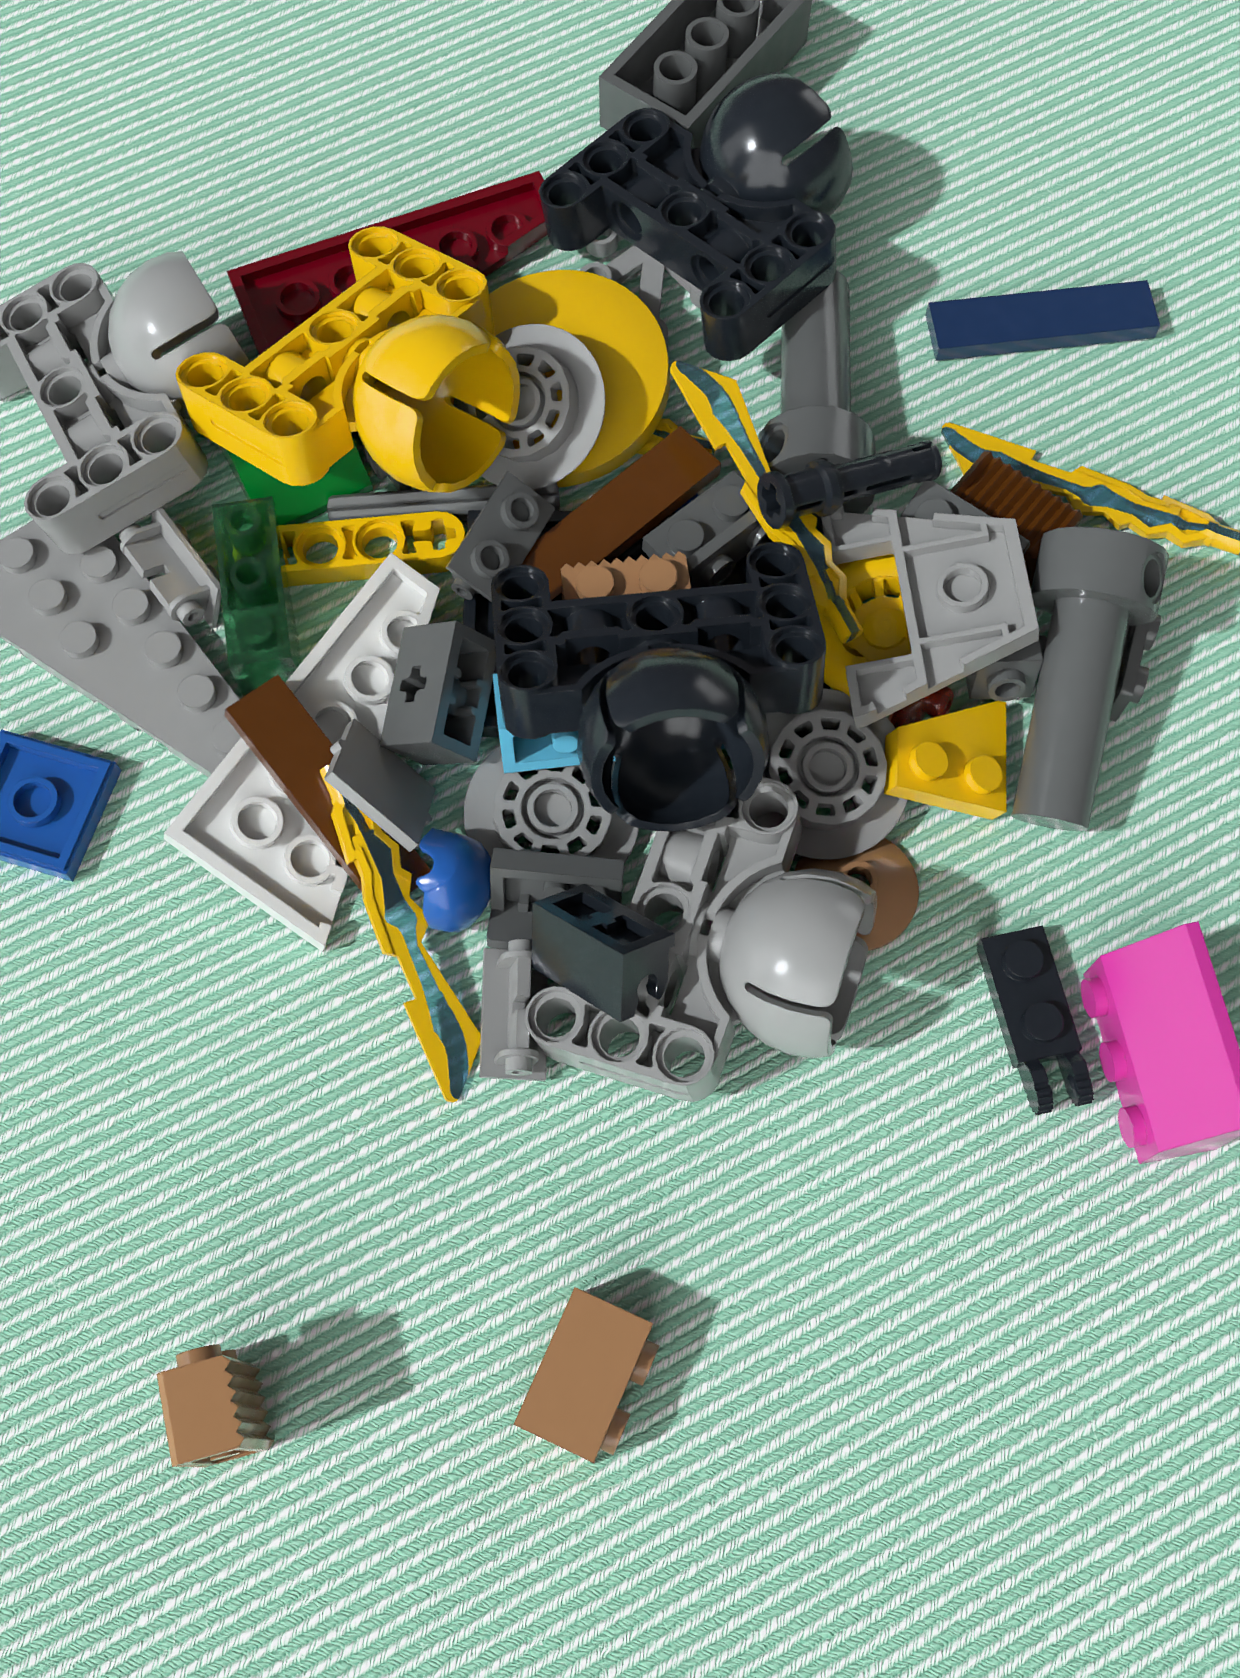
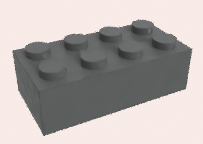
(698, 55)

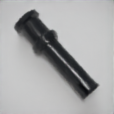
(826, 486)

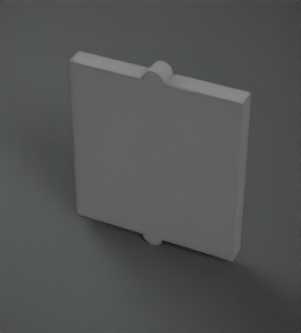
(380, 785)

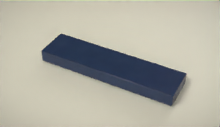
(1042, 320)

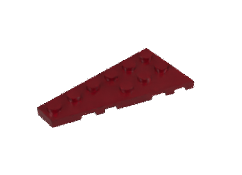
(475, 228)

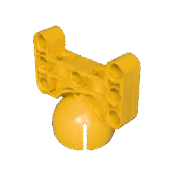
(411, 325)

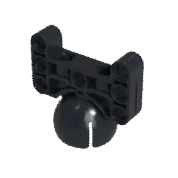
(718, 213)
(662, 682)

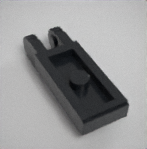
(1034, 1015)

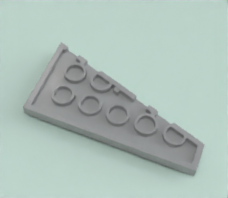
(114, 643)

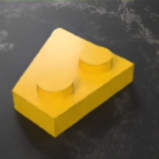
(952, 761)

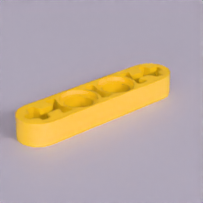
(352, 537)

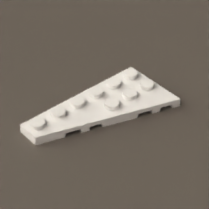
(243, 820)

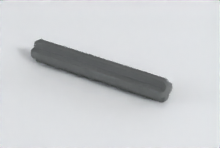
(417, 501)

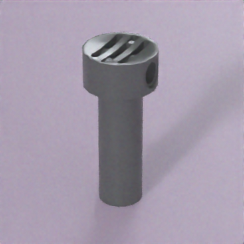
(817, 392)
(1094, 589)

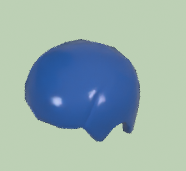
(458, 883)

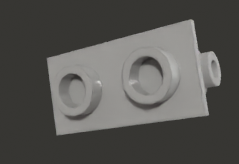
(189, 585)
(507, 988)

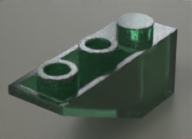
(255, 593)

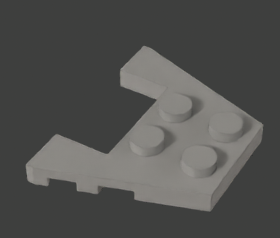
(960, 598)

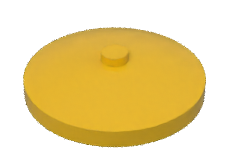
(622, 341)

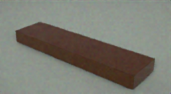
(626, 507)
(293, 754)

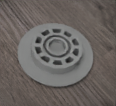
(579, 411)
(828, 772)
(548, 811)

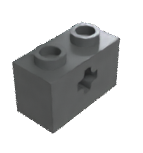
(439, 694)

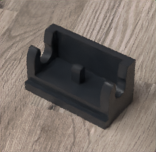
(599, 949)

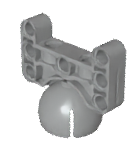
(124, 409)
(753, 952)

